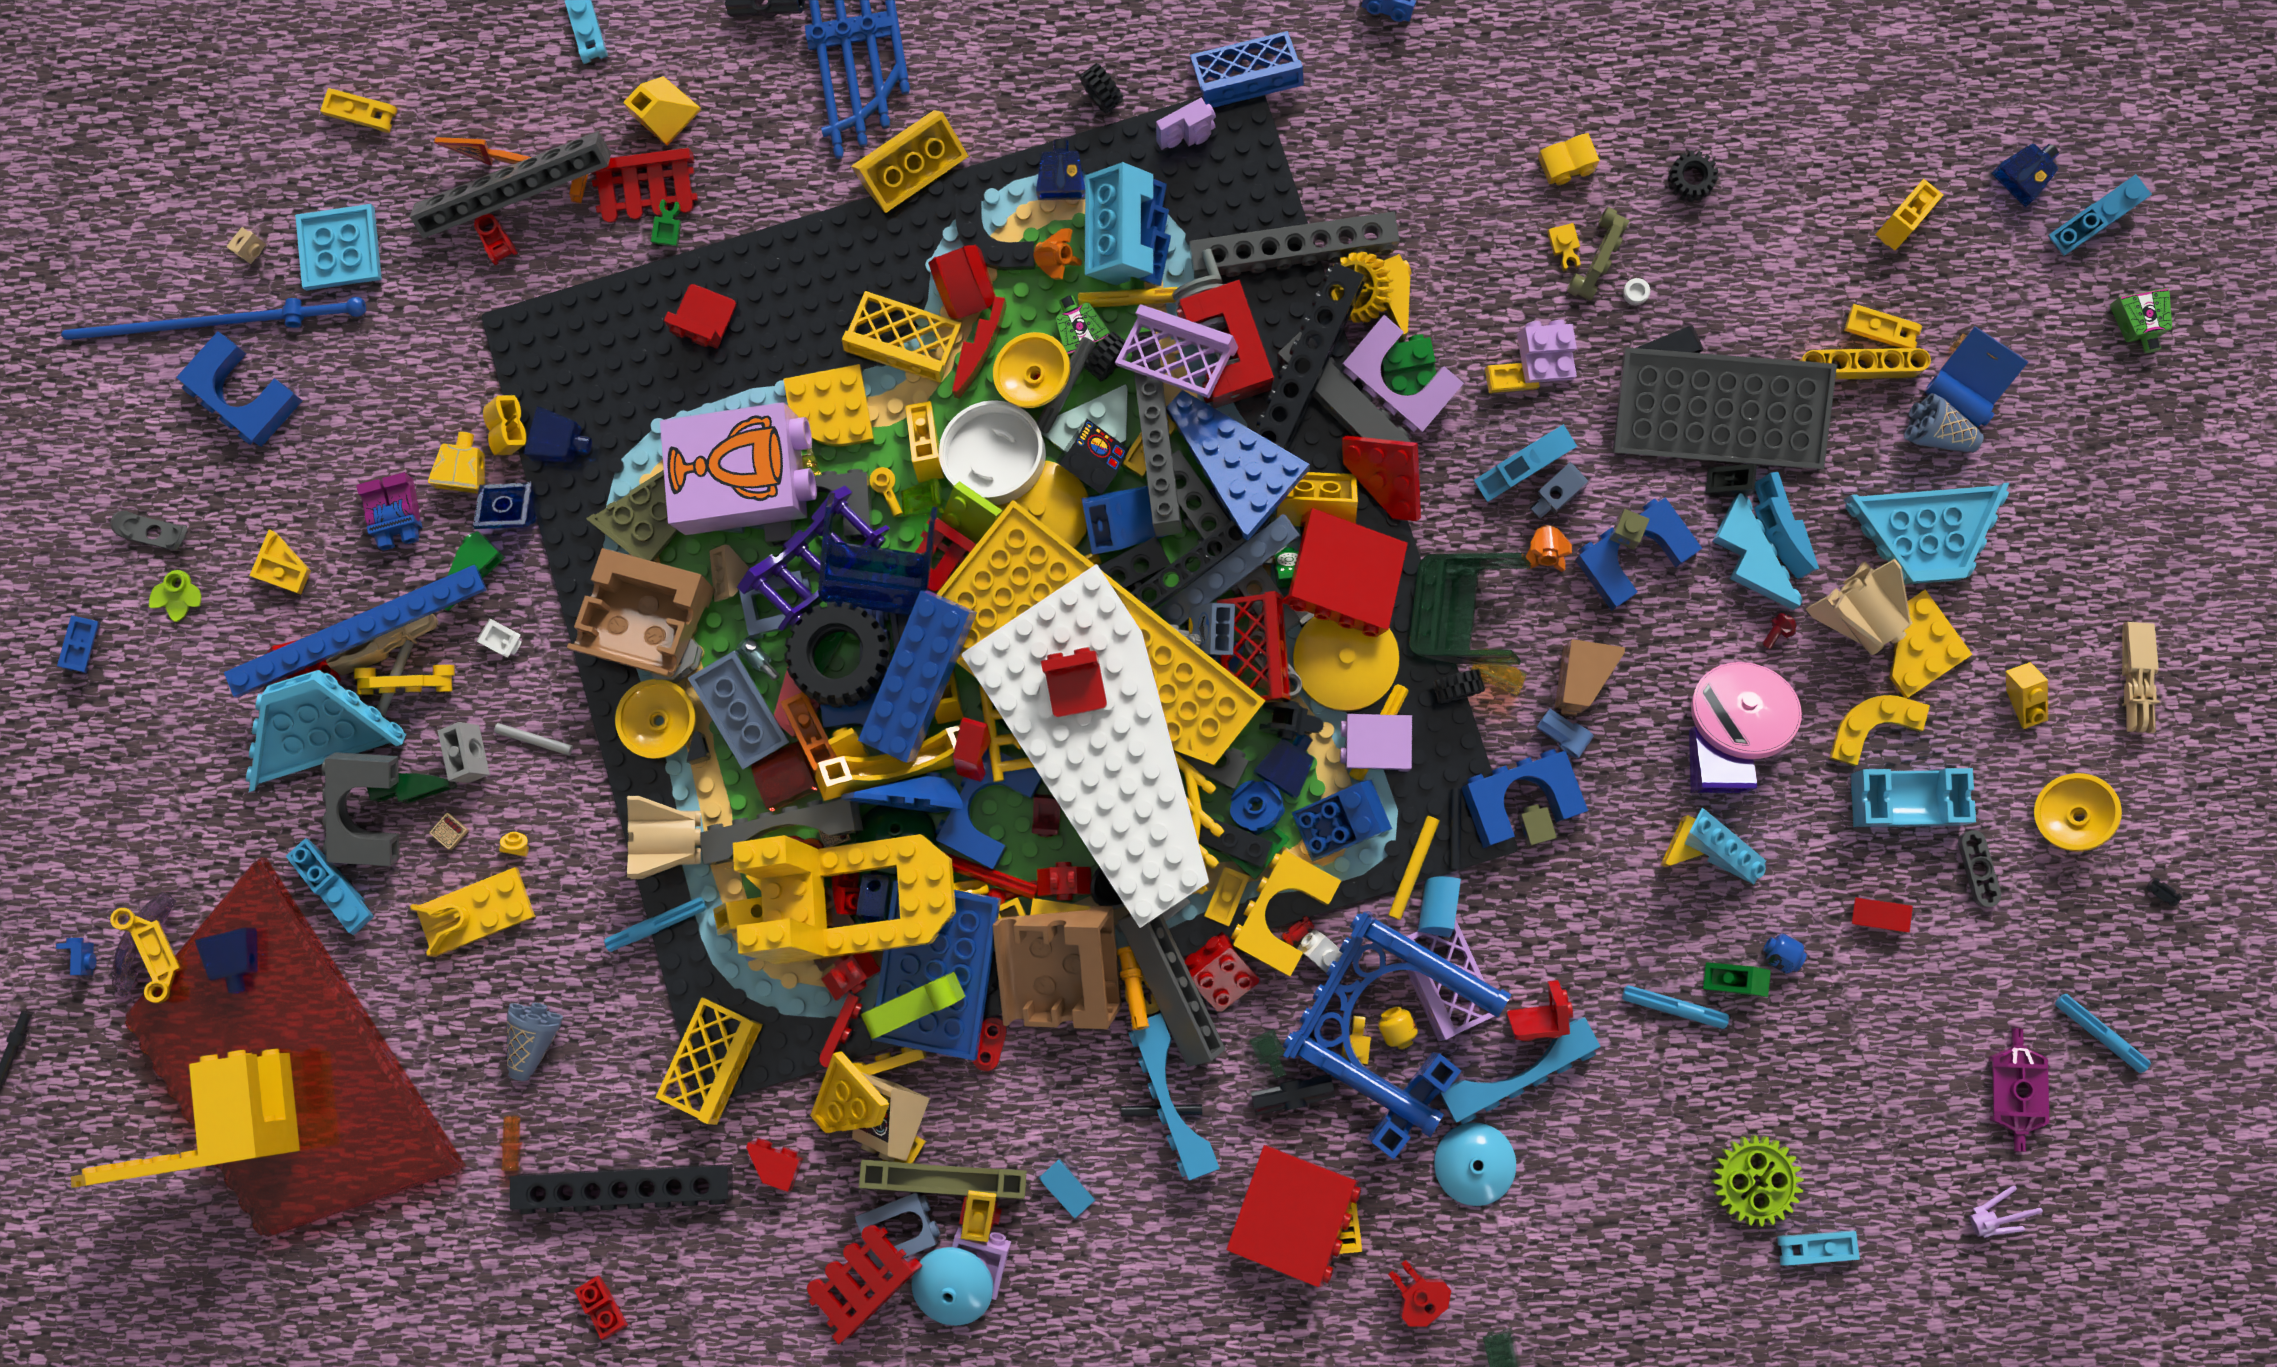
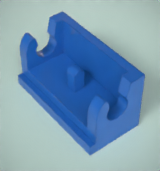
(78, 644)

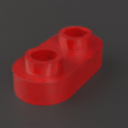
(991, 1044)

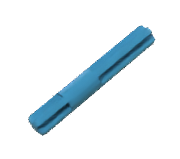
(654, 924)
(1675, 1007)
(2103, 1033)

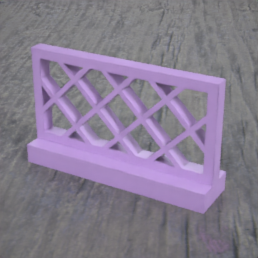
(1189, 333)
(1429, 993)

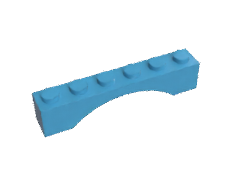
(1468, 1097)
(1195, 1152)

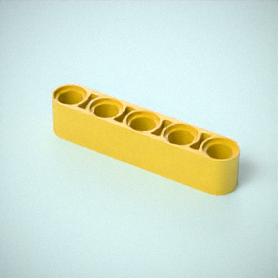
(1875, 362)

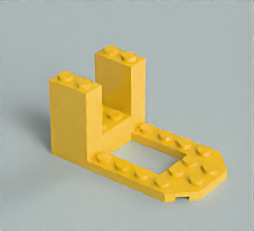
(795, 896)
(239, 1114)

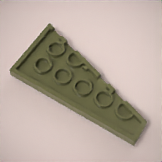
(639, 520)

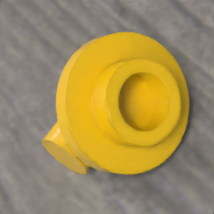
(514, 843)

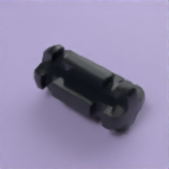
(2164, 892)

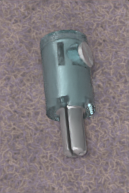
(757, 657)

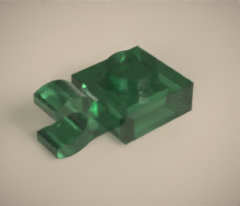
(1268, 1049)

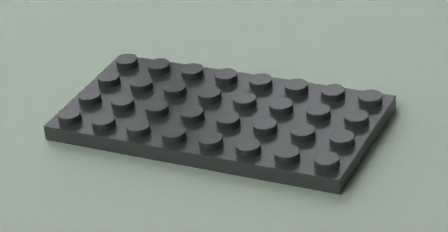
(1724, 408)

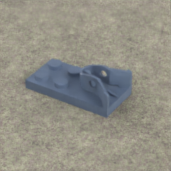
(738, 709)

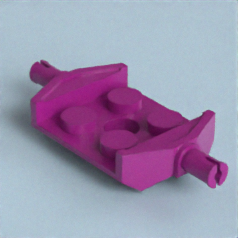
(2009, 1109)

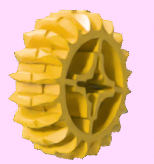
(1378, 288)

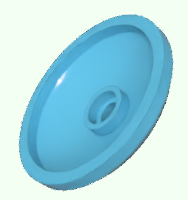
(1455, 1164)
(955, 1273)

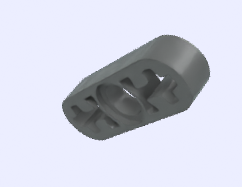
(1990, 874)

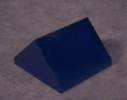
(505, 506)

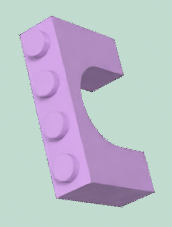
(1416, 409)

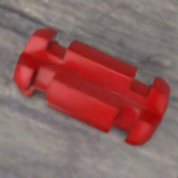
(1298, 930)

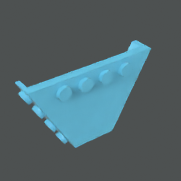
(1930, 531)
(308, 721)

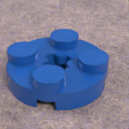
(1258, 792)

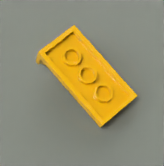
(474, 912)

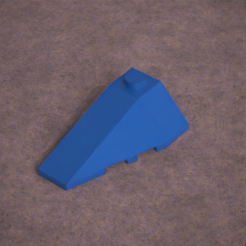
(920, 794)

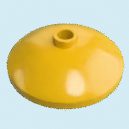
(1025, 358)
(638, 714)
(2073, 796)

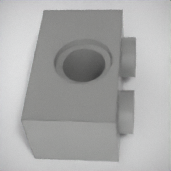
(463, 752)

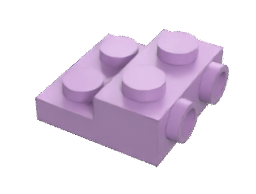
(1189, 122)
(1547, 351)
(992, 1253)

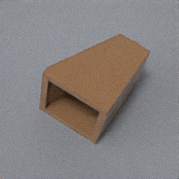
(1583, 673)

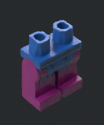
(391, 509)

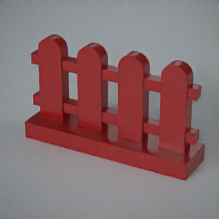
(655, 176)
(953, 554)
(870, 1273)

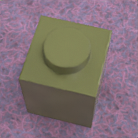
(1629, 529)
(1536, 825)

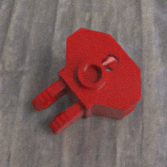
(1063, 881)
(850, 974)
(1418, 1295)

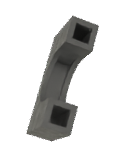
(859, 501)
(344, 839)

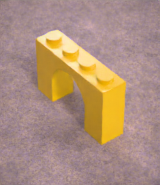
(1287, 874)

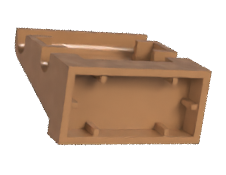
(640, 612)
(1059, 968)

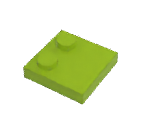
(969, 513)

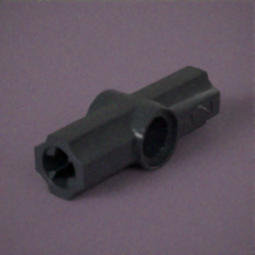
(772, 8)
(1293, 1094)

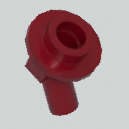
(1782, 625)

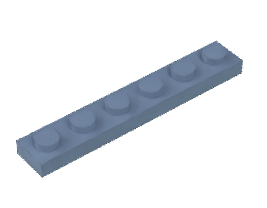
(1230, 570)

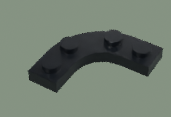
(996, 253)

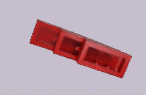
(975, 354)

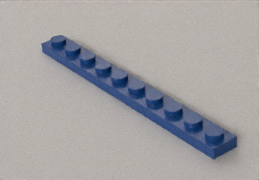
(354, 631)

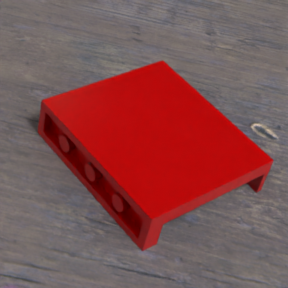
(1346, 573)
(1294, 1216)

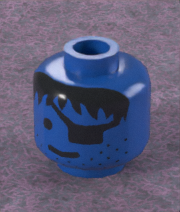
(1785, 953)

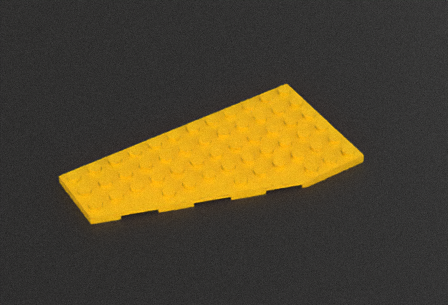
(1026, 562)

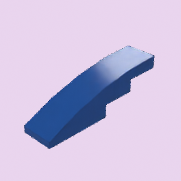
(1153, 231)

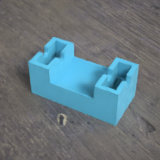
(1114, 224)
(1912, 798)

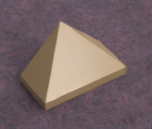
(726, 572)

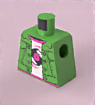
(2144, 317)
(1078, 323)

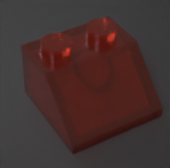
(784, 776)

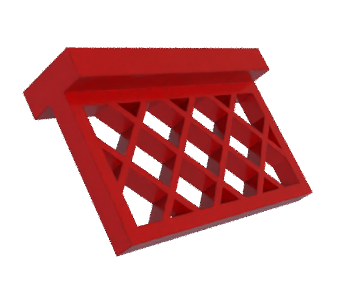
(1274, 640)

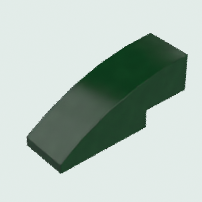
(412, 788)

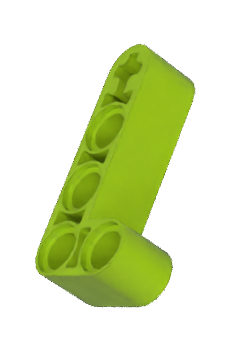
(913, 1005)

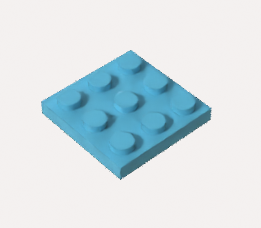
(338, 247)

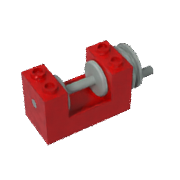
(1226, 309)

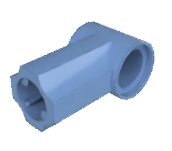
(1571, 737)

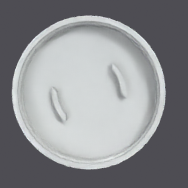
(993, 451)

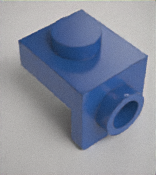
(82, 956)

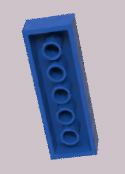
(917, 676)

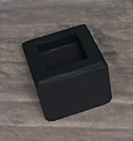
(698, 749)

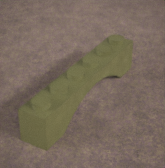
(941, 1179)

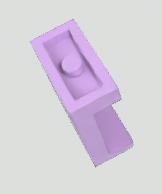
(1377, 742)

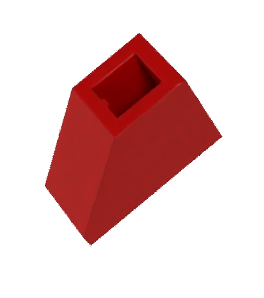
(775, 1166)

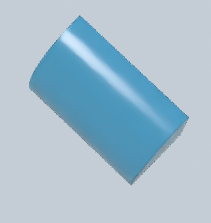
(1439, 906)

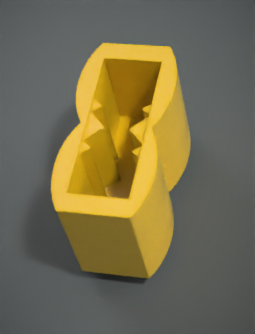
(1569, 159)
(504, 425)

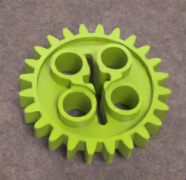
(1775, 1198)

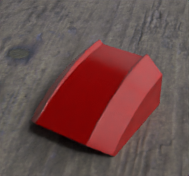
(963, 281)

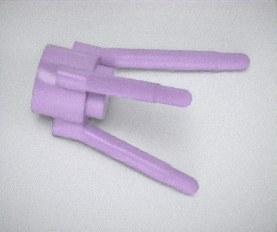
(1987, 1224)

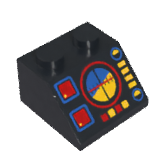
(1093, 456)

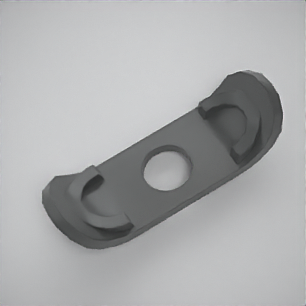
(136, 527)

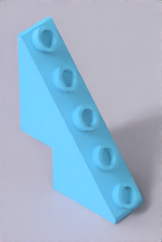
(1758, 562)
(1725, 848)

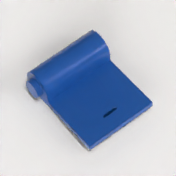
(1975, 379)

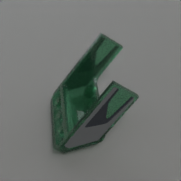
(1447, 607)

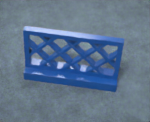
(1250, 82)

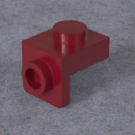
(1046, 815)

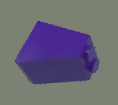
(1716, 771)

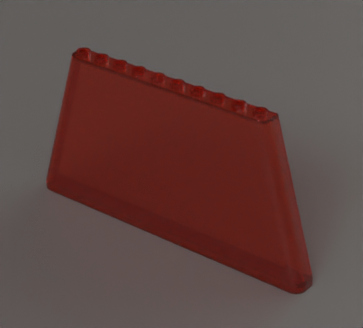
(355, 1106)

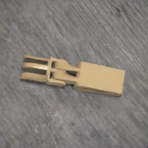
(379, 648)
(2139, 667)

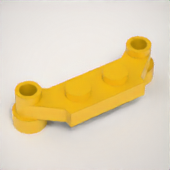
(368, 681)
(153, 949)

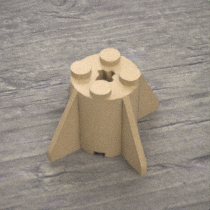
(1869, 607)
(660, 837)

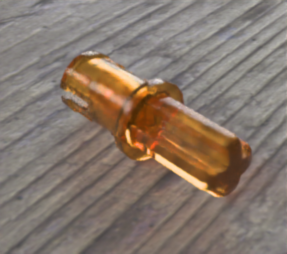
(510, 1143)

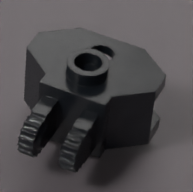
(1290, 720)

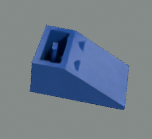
(1118, 519)
(1341, 820)

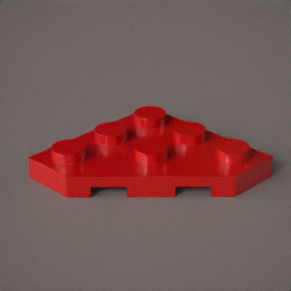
(1388, 473)

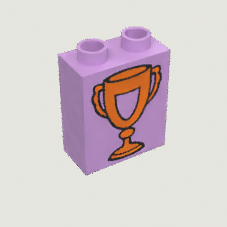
(736, 468)

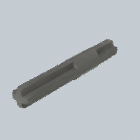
(1077, 363)

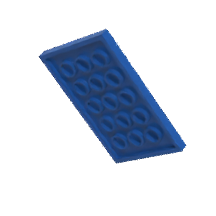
(961, 947)

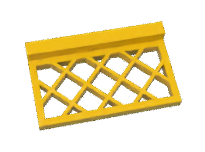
(889, 352)
(725, 1075)

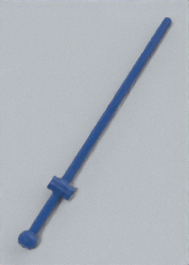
(291, 312)

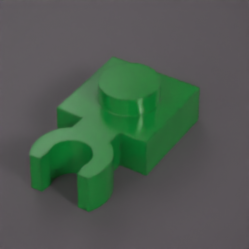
(665, 228)

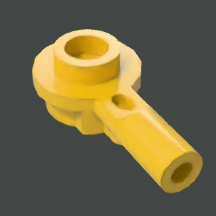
(883, 482)

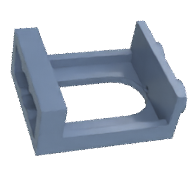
(756, 626)
(913, 1203)

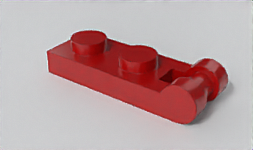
(840, 1031)

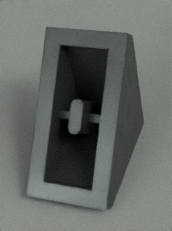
(1731, 480)

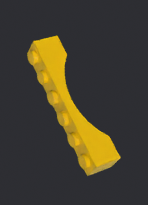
(860, 773)

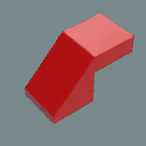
(970, 746)

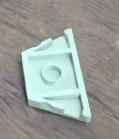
(1105, 411)

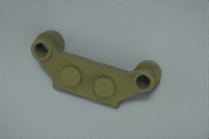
(1615, 226)

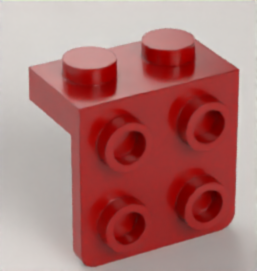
(701, 316)
(1074, 682)
(1220, 972)
(1543, 1021)

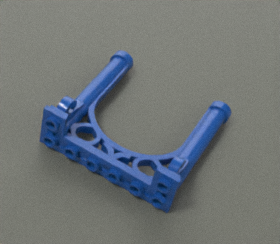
(1354, 1072)

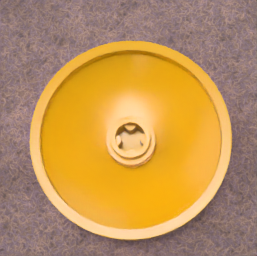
(1057, 503)
(1344, 666)

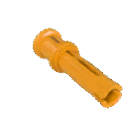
(1132, 975)

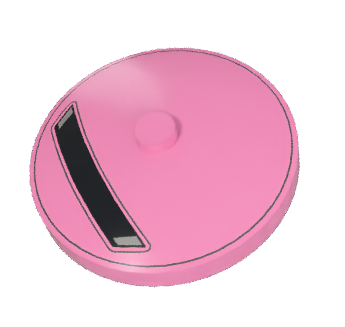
(1746, 710)

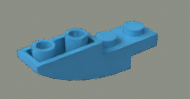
(2099, 215)
(1525, 463)
(1782, 529)
(331, 886)

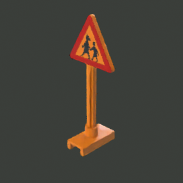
(479, 151)

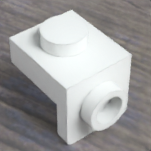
(499, 638)
(1320, 949)

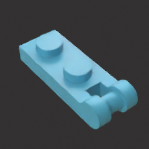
(586, 29)
(1819, 1247)

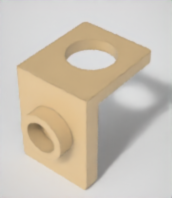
(248, 247)

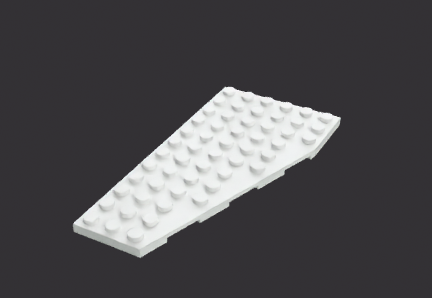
(1106, 765)

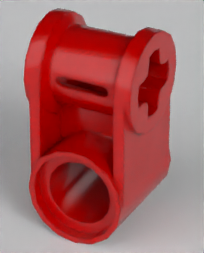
(496, 241)

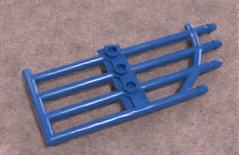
(847, 31)

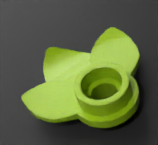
(175, 599)

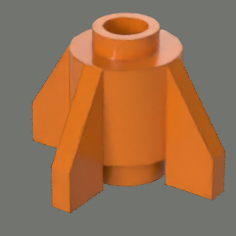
(1055, 254)
(1549, 548)

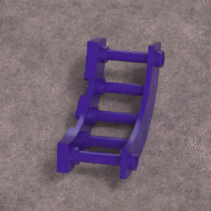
(798, 546)

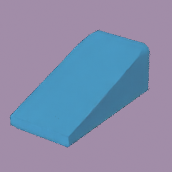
(1066, 1188)

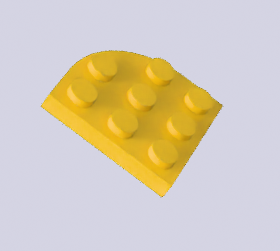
(833, 405)

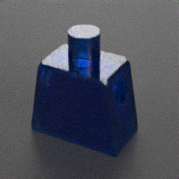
(555, 438)
(1287, 765)
(230, 956)

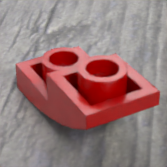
(846, 893)
(1882, 914)
(601, 1307)

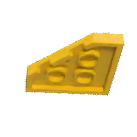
(1927, 649)
(847, 1099)

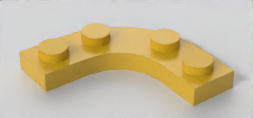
(1868, 714)

